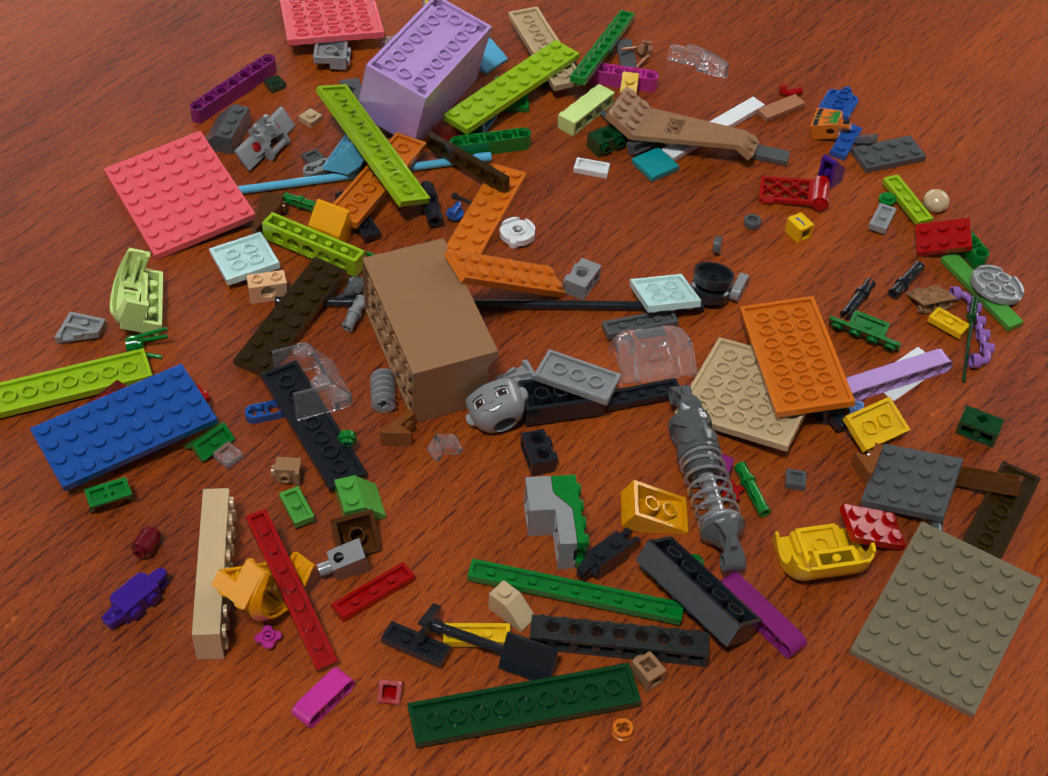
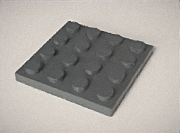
(912, 482)

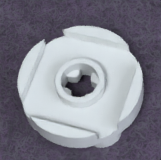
(525, 231)

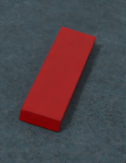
(373, 592)

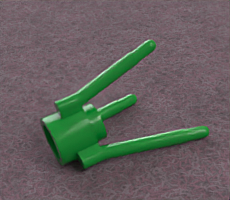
(135, 342)

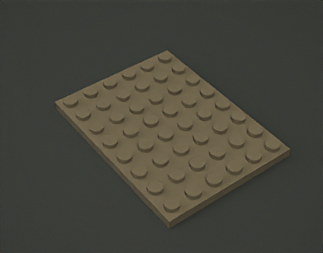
(946, 618)

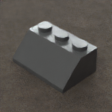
(229, 129)

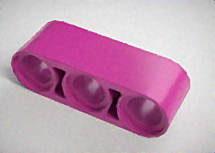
(323, 697)

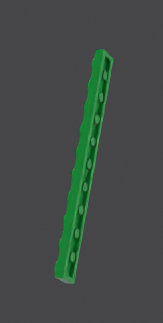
(602, 48)
(577, 591)

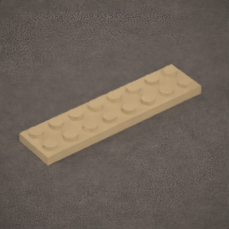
(536, 35)

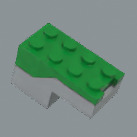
(555, 510)

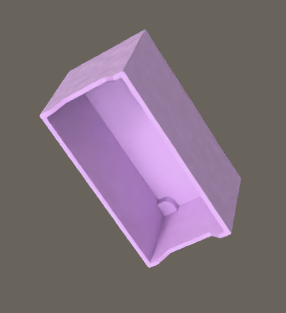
(424, 69)

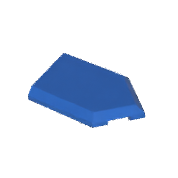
(840, 100)

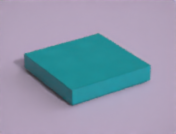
(655, 164)

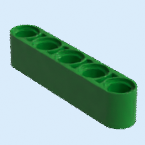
(495, 141)

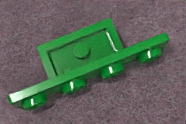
(866, 327)

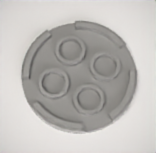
(997, 285)

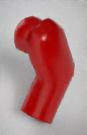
(783, 90)

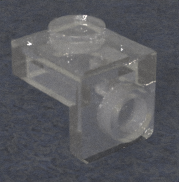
(444, 444)

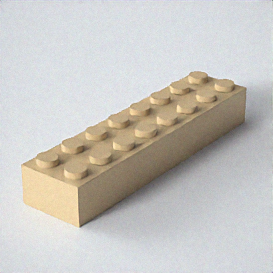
(214, 553)

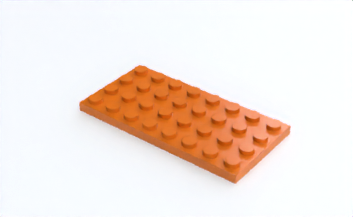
(796, 357)

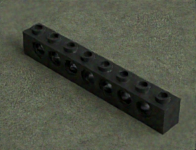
(606, 645)

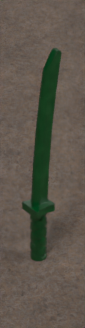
(971, 319)

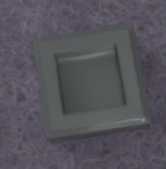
(866, 138)
(311, 156)
(795, 479)

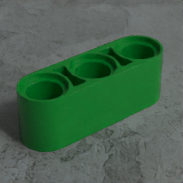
(978, 255)

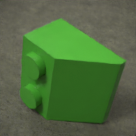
(358, 495)

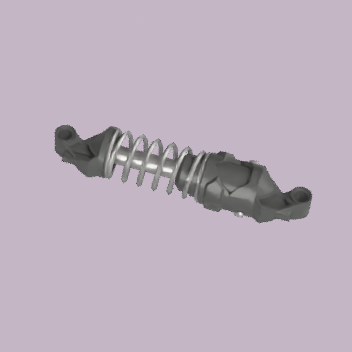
(700, 459)

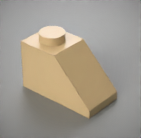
(510, 606)

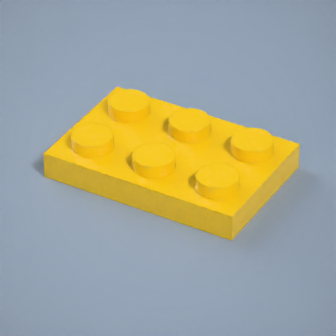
(876, 424)

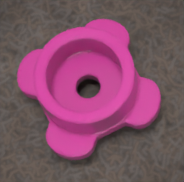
(270, 642)

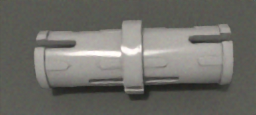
(353, 314)

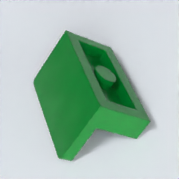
(210, 441)

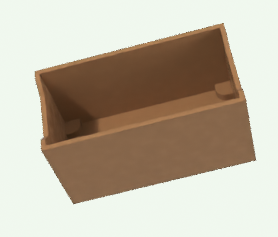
(427, 328)

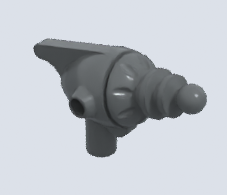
(353, 288)

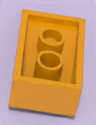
(653, 510)

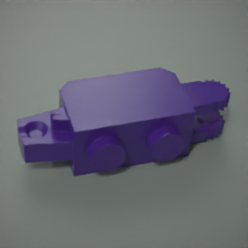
(135, 597)

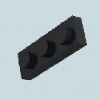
(402, 639)

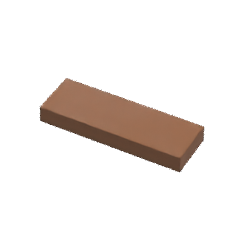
(780, 108)

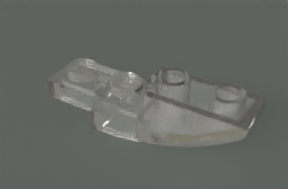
(702, 59)

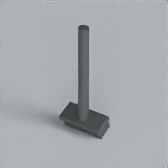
(634, 146)

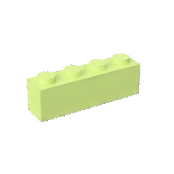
(585, 110)

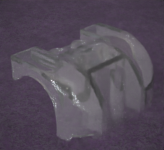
(653, 354)

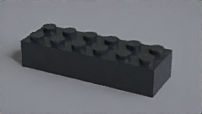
(698, 591)

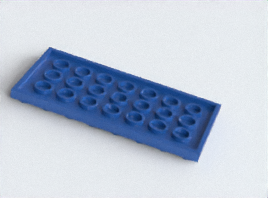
(123, 426)

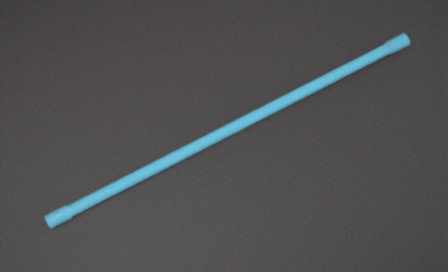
(335, 177)

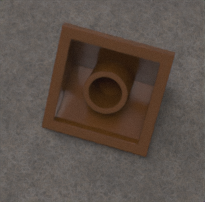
(355, 526)

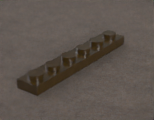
(468, 162)

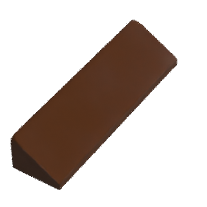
(990, 481)

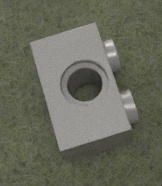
(582, 278)

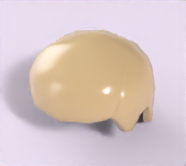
(936, 201)

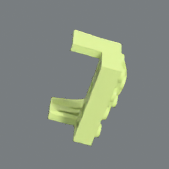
(125, 303)

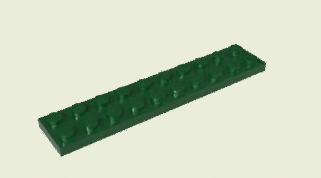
(522, 705)

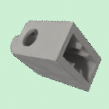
(345, 561)

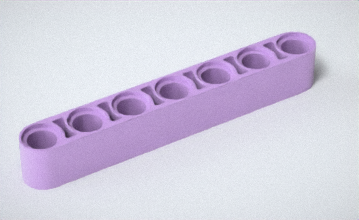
(899, 374)

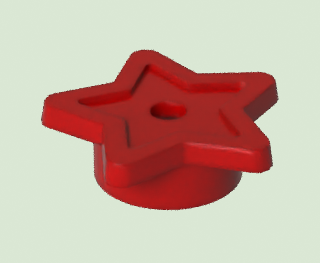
(736, 489)

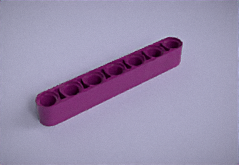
(233, 88)

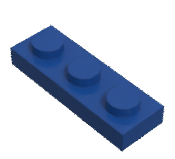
(844, 143)

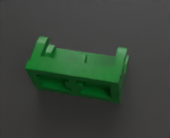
(108, 493)

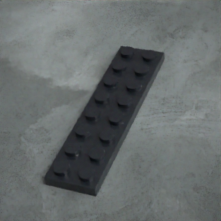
(316, 433)

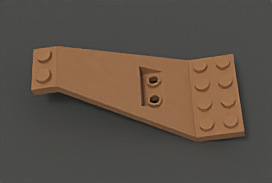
(642, 123)

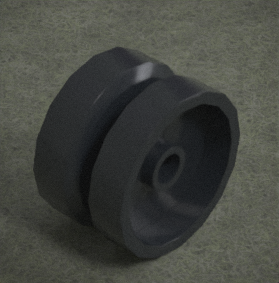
(712, 282)

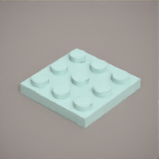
(244, 257)
(665, 293)

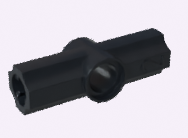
(432, 209)

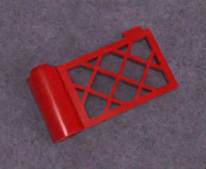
(817, 197)

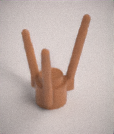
(644, 49)

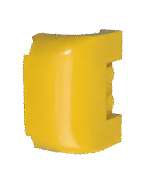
(821, 553)

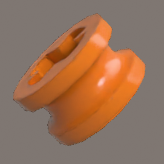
(625, 735)

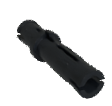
(897, 289)
(860, 295)

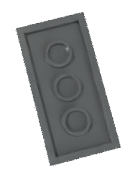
(888, 154)

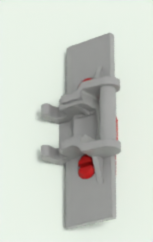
(260, 138)

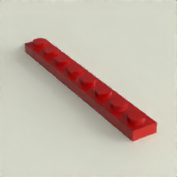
(291, 590)

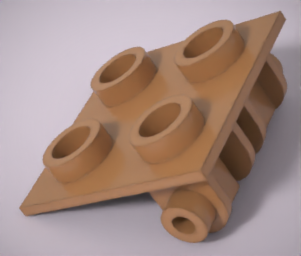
(931, 298)

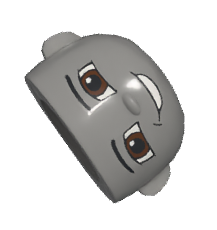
(496, 405)

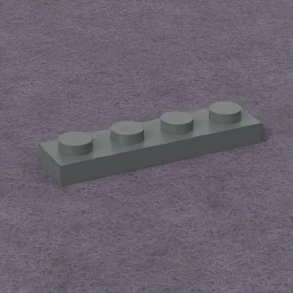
(645, 320)

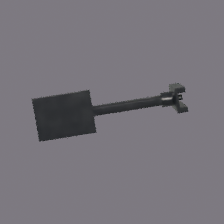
(518, 653)

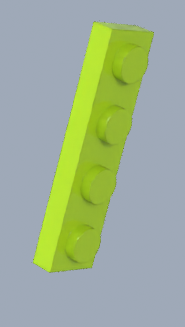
(907, 199)

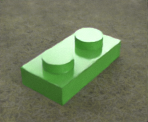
(296, 507)

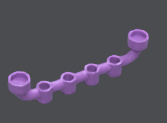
(981, 334)

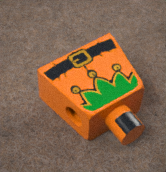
(828, 124)

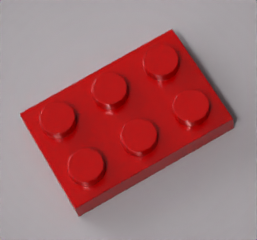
(943, 237)
(871, 526)

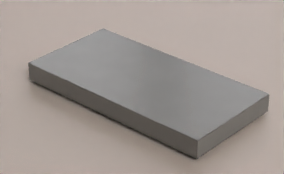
(577, 377)

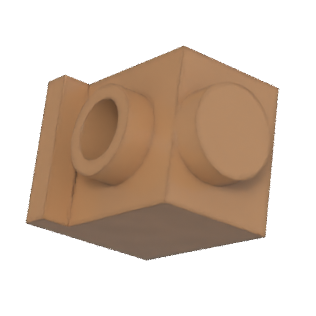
(287, 470)
(648, 671)

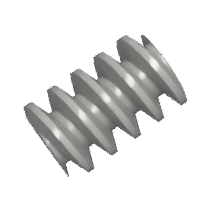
(383, 390)

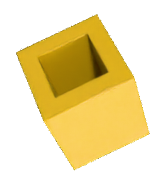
(799, 227)

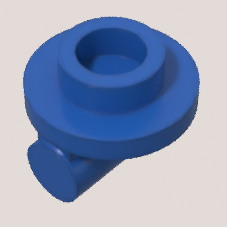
(455, 213)

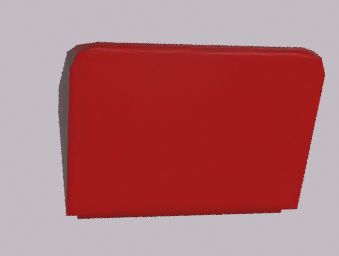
(389, 692)

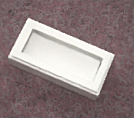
(591, 167)

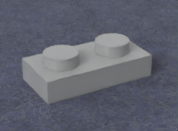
(882, 218)

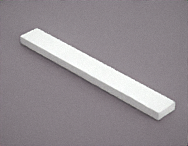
(730, 118)

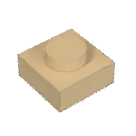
(310, 118)

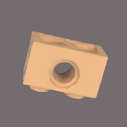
(265, 286)

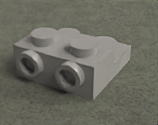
(335, 53)

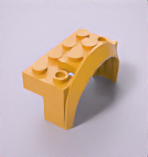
(250, 586)

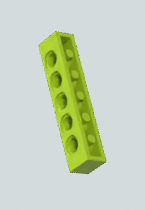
(312, 243)

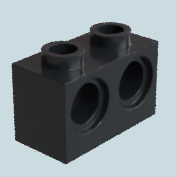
(538, 452)

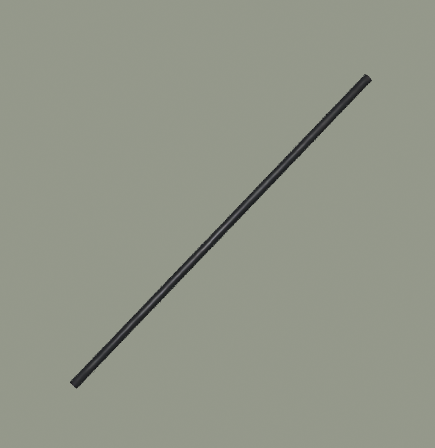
(529, 304)

